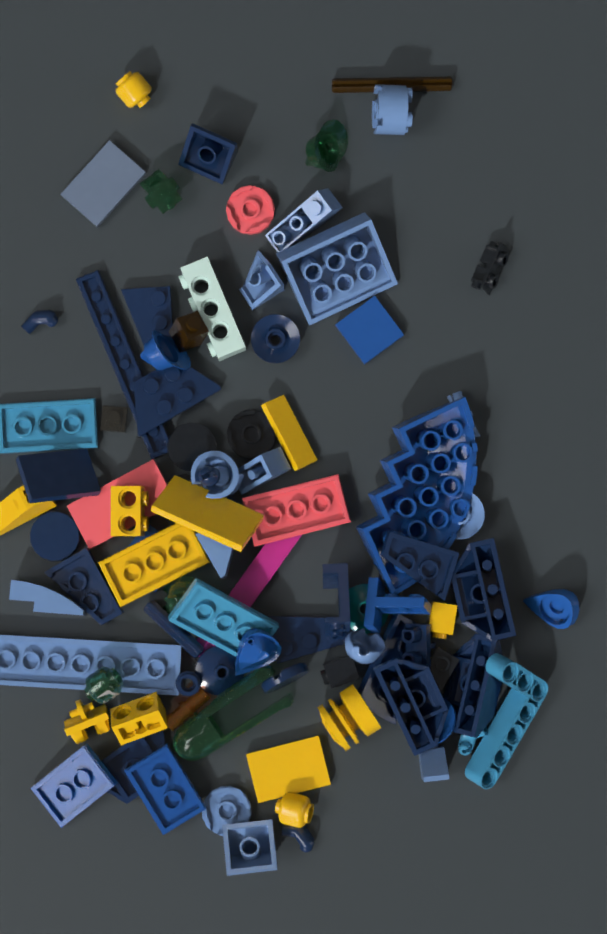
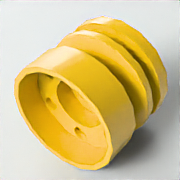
(348, 717)

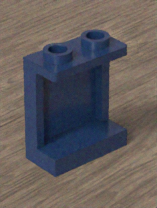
(337, 577)

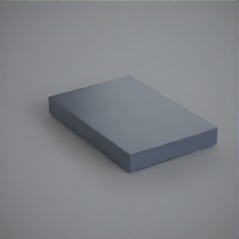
(103, 183)

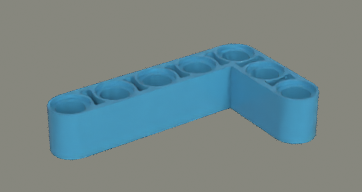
(510, 721)

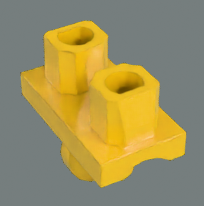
(84, 717)

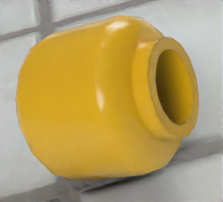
(133, 89)
(294, 810)

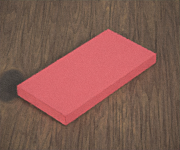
(299, 509)
(93, 513)

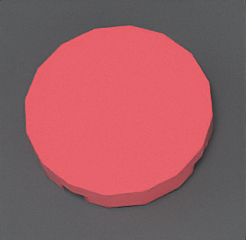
(250, 210)

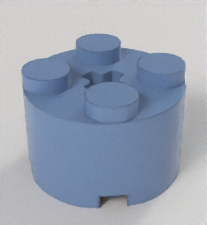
(390, 110)

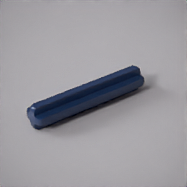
(179, 634)

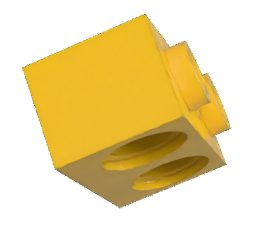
(121, 511)
(138, 718)

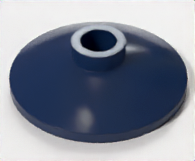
(275, 326)
(208, 666)

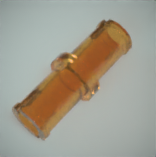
(186, 709)

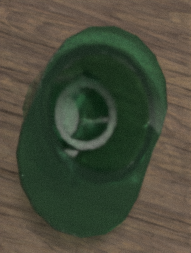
(327, 147)

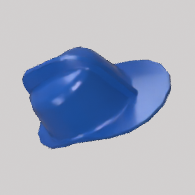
(163, 353)

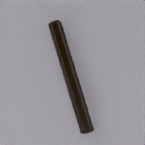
(358, 85)

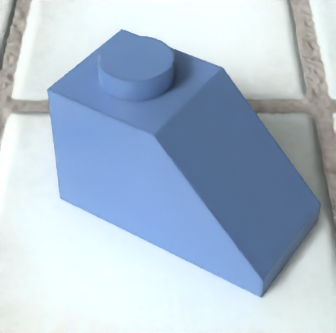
(263, 469)
(433, 764)

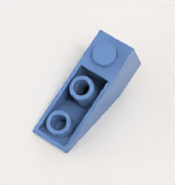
(304, 220)

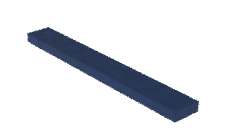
(118, 351)

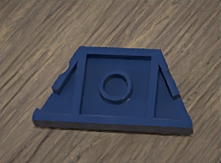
(168, 394)
(125, 757)

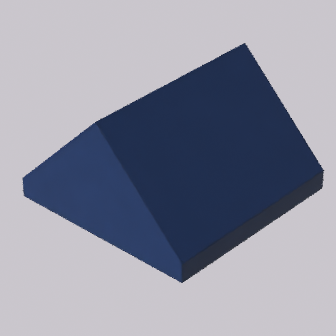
(208, 154)

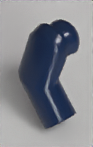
(40, 317)
(302, 835)

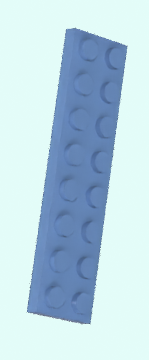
(68, 662)

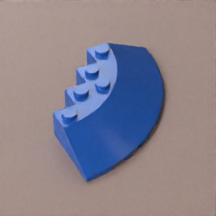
(427, 485)

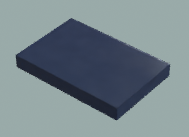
(58, 475)

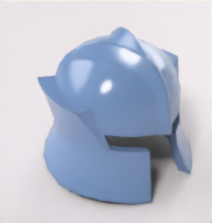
(230, 477)

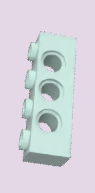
(203, 272)

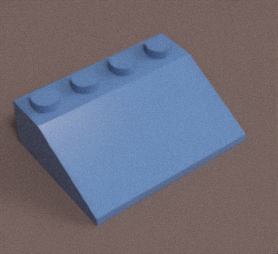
(337, 268)

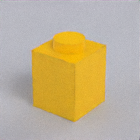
(442, 619)

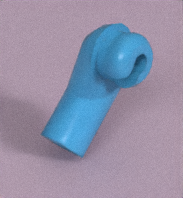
(467, 743)

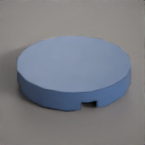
(224, 807)

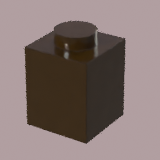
(188, 331)

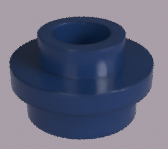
(191, 690)

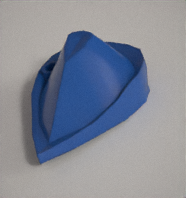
(554, 606)
(256, 653)

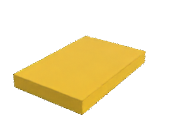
(288, 768)

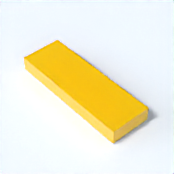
(289, 432)

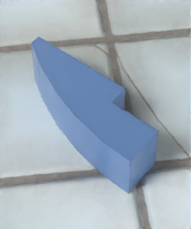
(44, 598)

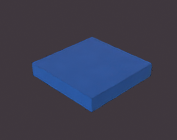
(369, 330)

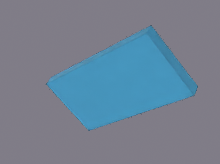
(48, 426)
(217, 616)

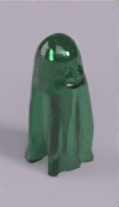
(202, 734)

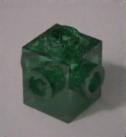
(161, 191)

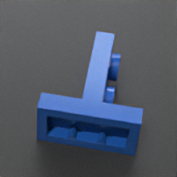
(390, 604)

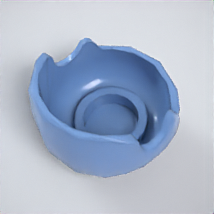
(364, 647)

